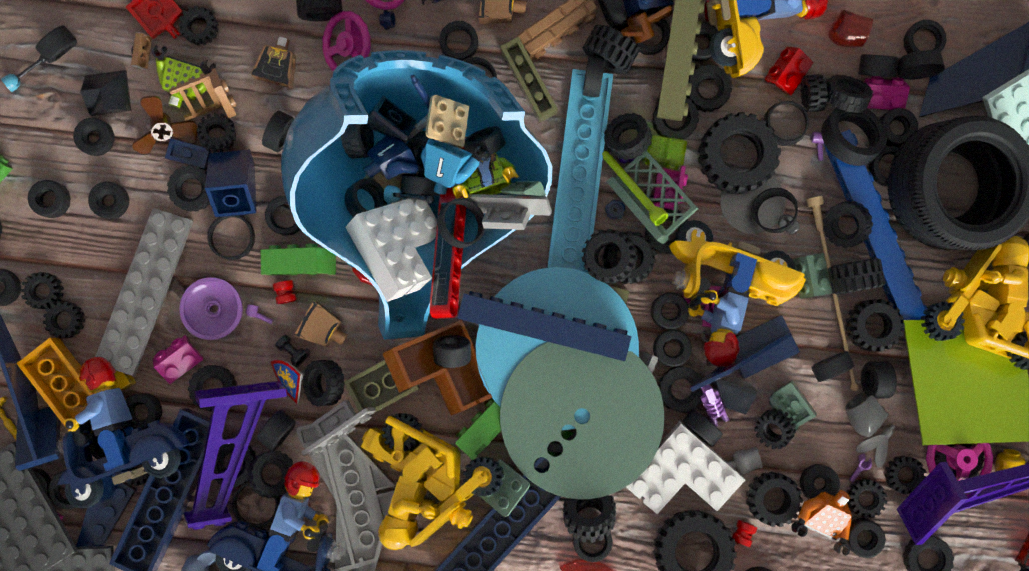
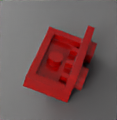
(789, 69)

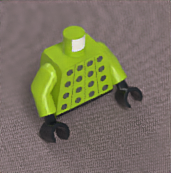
(173, 70)

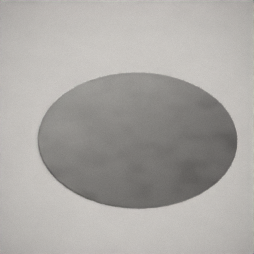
(738, 208)

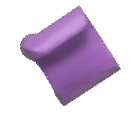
(816, 137)
(252, 312)
(862, 466)

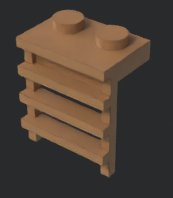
(217, 90)

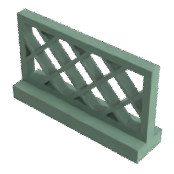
(639, 209)

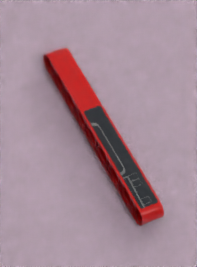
(447, 260)

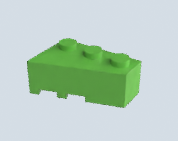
(297, 260)
(481, 432)

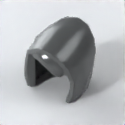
(865, 414)

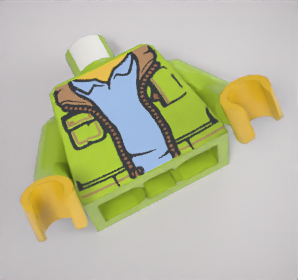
(488, 178)

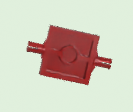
(156, 16)

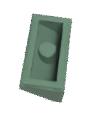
(525, 188)

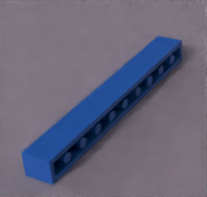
(882, 242)

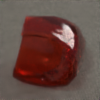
(850, 29)

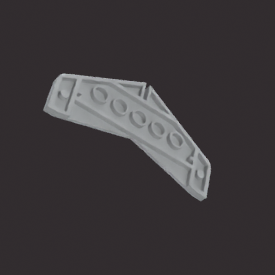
(354, 485)

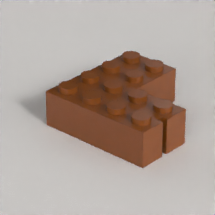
(414, 364)

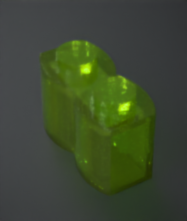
(667, 152)

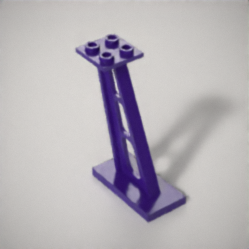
(222, 399)
(943, 495)

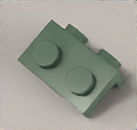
(816, 275)
(792, 401)

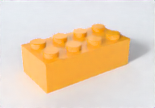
(56, 378)

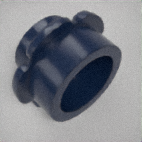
(387, 19)
(620, 209)

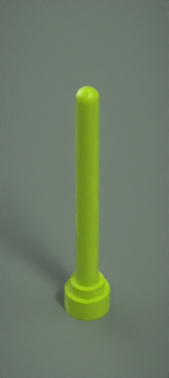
(656, 214)

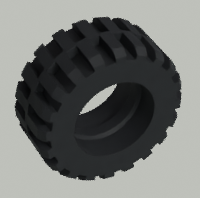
(758, 134)
(694, 521)

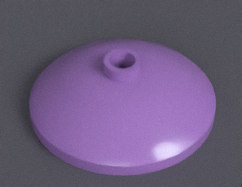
(197, 308)

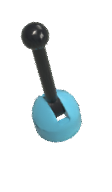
(13, 81)
(393, 194)

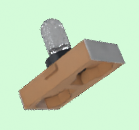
(140, 51)

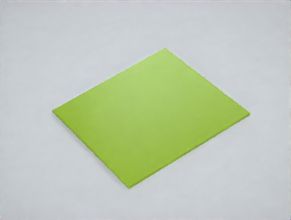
(965, 391)

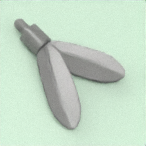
(879, 442)

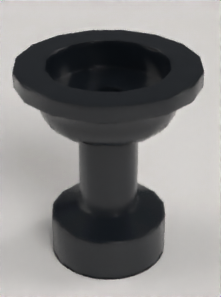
(298, 356)

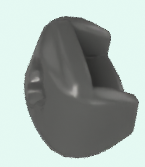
(785, 219)

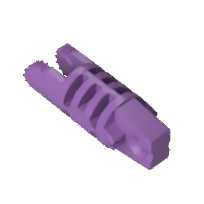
(713, 404)

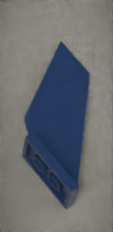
(978, 73)
(758, 350)
(36, 429)

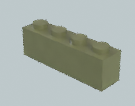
(528, 79)

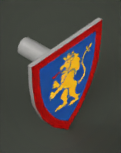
(289, 377)

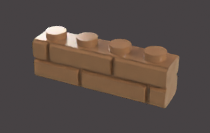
(556, 25)

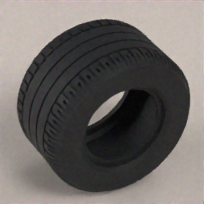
(1003, 178)

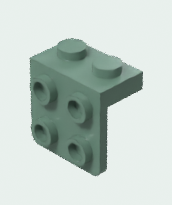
(510, 492)

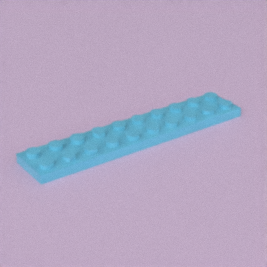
(579, 172)

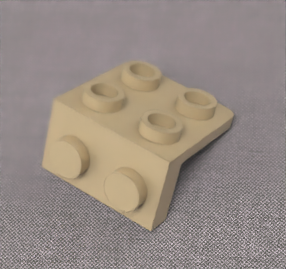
(447, 121)

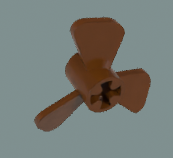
(640, 25)
(184, 131)

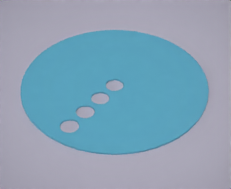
(557, 291)

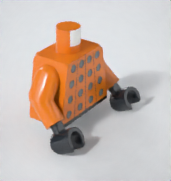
(827, 516)

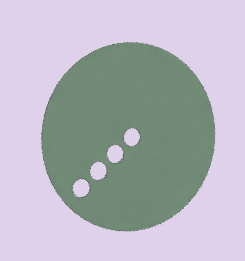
(610, 447)

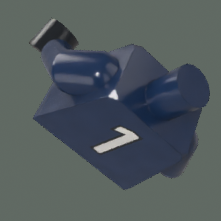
(392, 158)

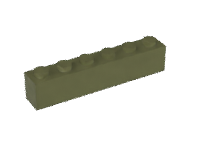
(679, 58)

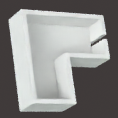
(388, 243)
(689, 461)

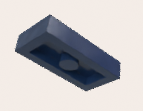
(187, 153)

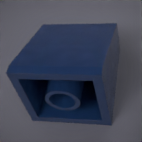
(231, 183)

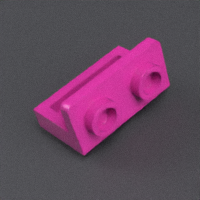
(888, 93)
(679, 178)
(176, 359)

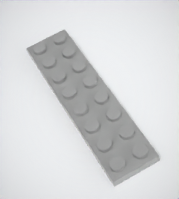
(144, 290)

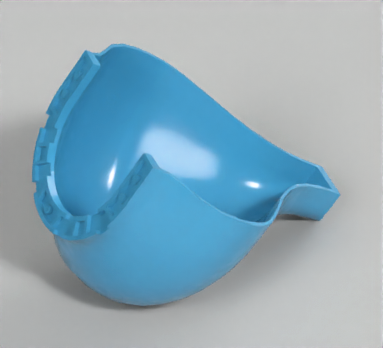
(320, 171)

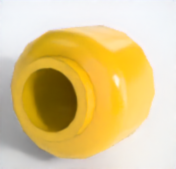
(1008, 459)

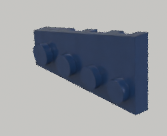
(105, 514)

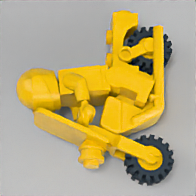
(991, 319)
(429, 467)

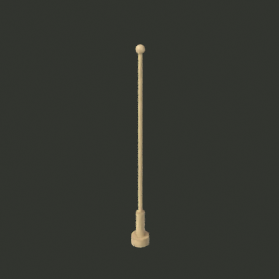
(815, 203)

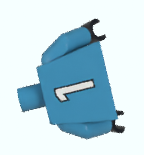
(449, 164)

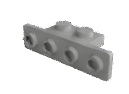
(510, 210)
(335, 423)

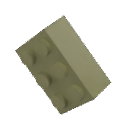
(375, 388)

